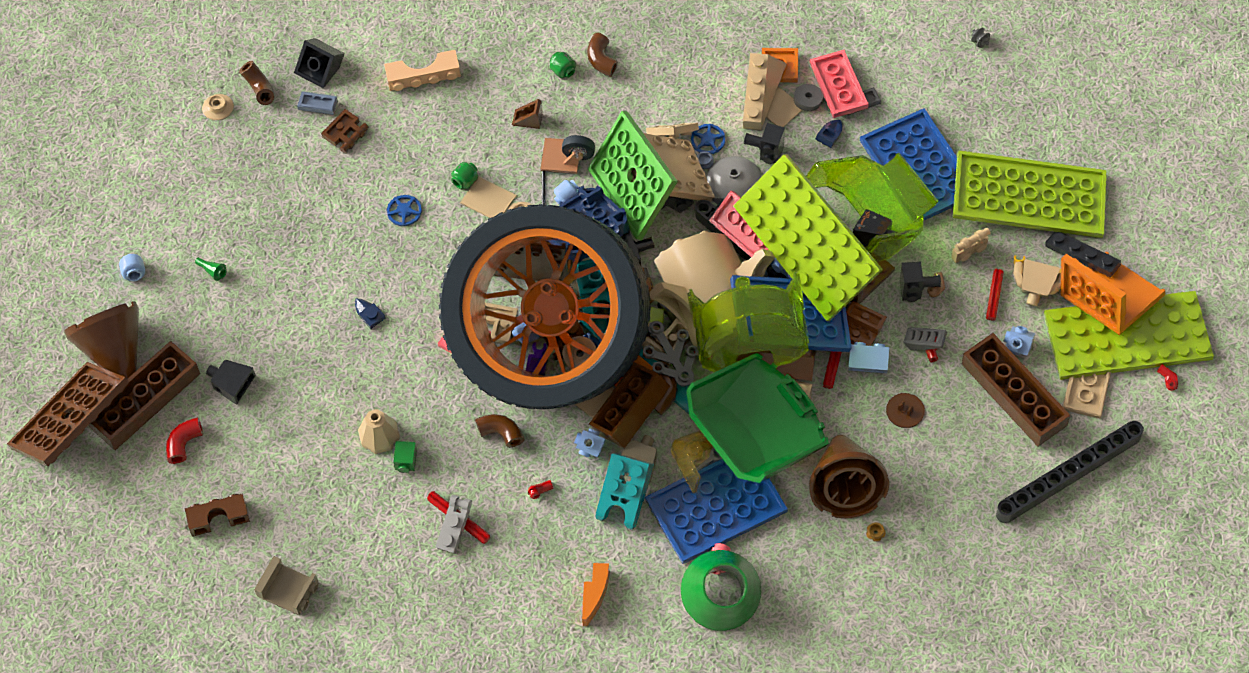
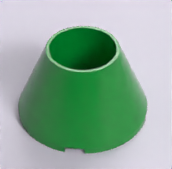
(702, 608)

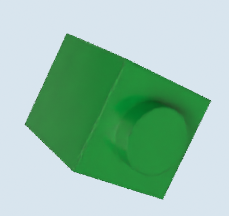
(405, 456)

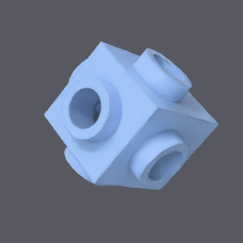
(1019, 340)
(597, 443)

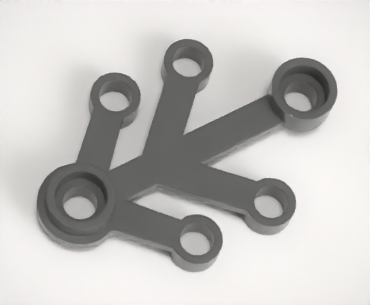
(671, 356)

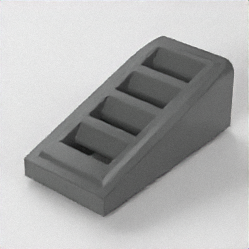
(914, 334)

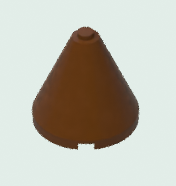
(109, 338)
(848, 480)

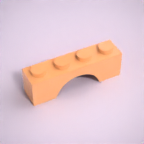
(443, 68)

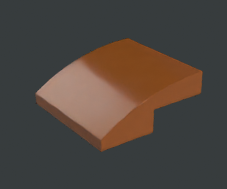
(864, 323)

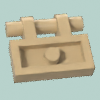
(970, 245)

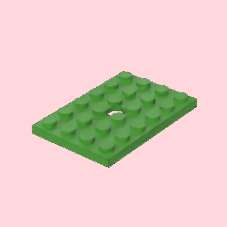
(612, 167)

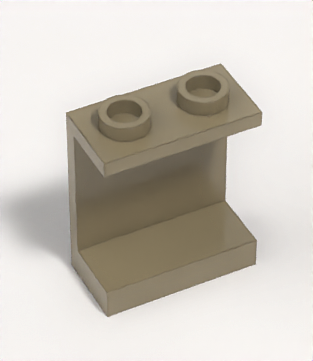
(286, 587)

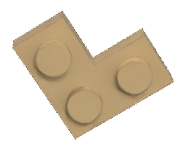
(673, 130)
(500, 324)

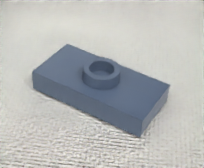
(317, 103)

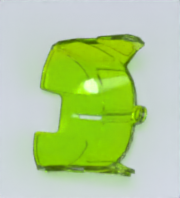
(774, 317)

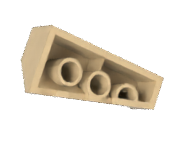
(762, 83)

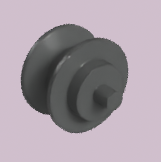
(981, 38)

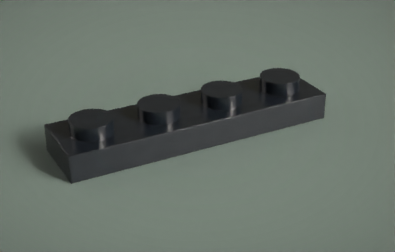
(1083, 253)

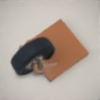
(564, 154)

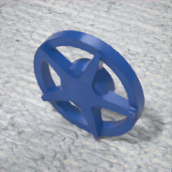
(708, 138)
(404, 210)

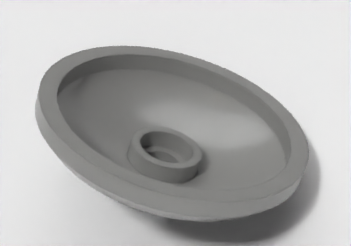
(722, 180)

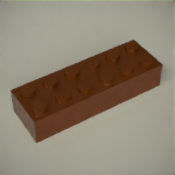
(1015, 389)
(145, 395)

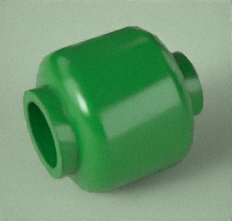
(562, 64)
(464, 175)

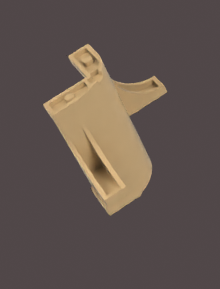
(705, 266)

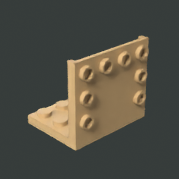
(684, 165)

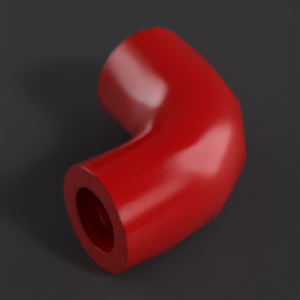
(179, 437)

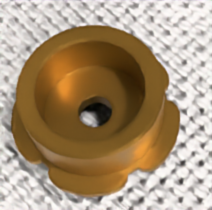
(875, 527)

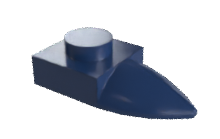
(830, 133)
(369, 312)

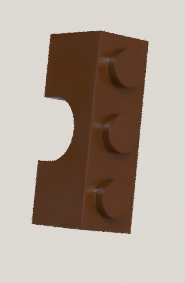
(200, 515)

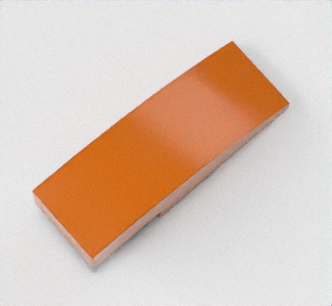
(595, 591)

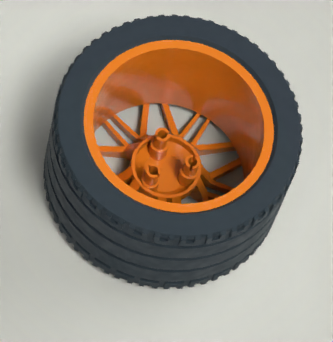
(546, 307)

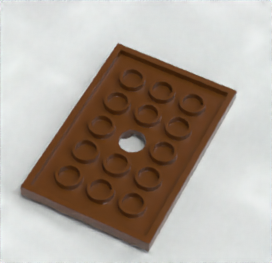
(83, 397)

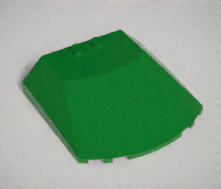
(756, 418)

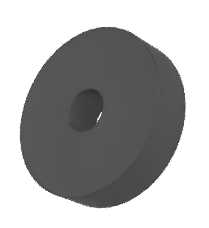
(808, 90)

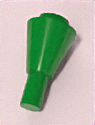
(215, 270)

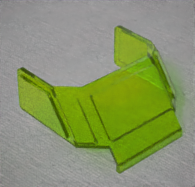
(886, 190)

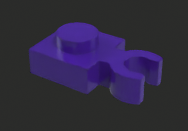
(534, 359)

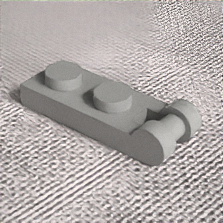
(453, 524)

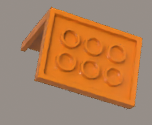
(1112, 300)

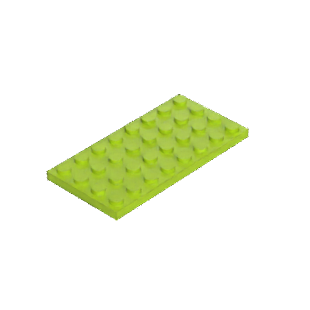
(1030, 194)
(807, 237)
(1165, 334)

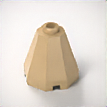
(378, 432)

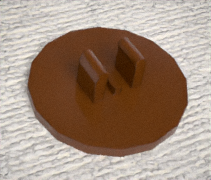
(905, 410)

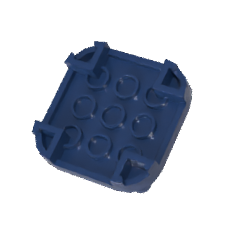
(598, 206)

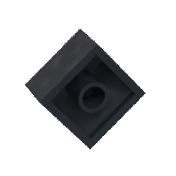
(318, 62)

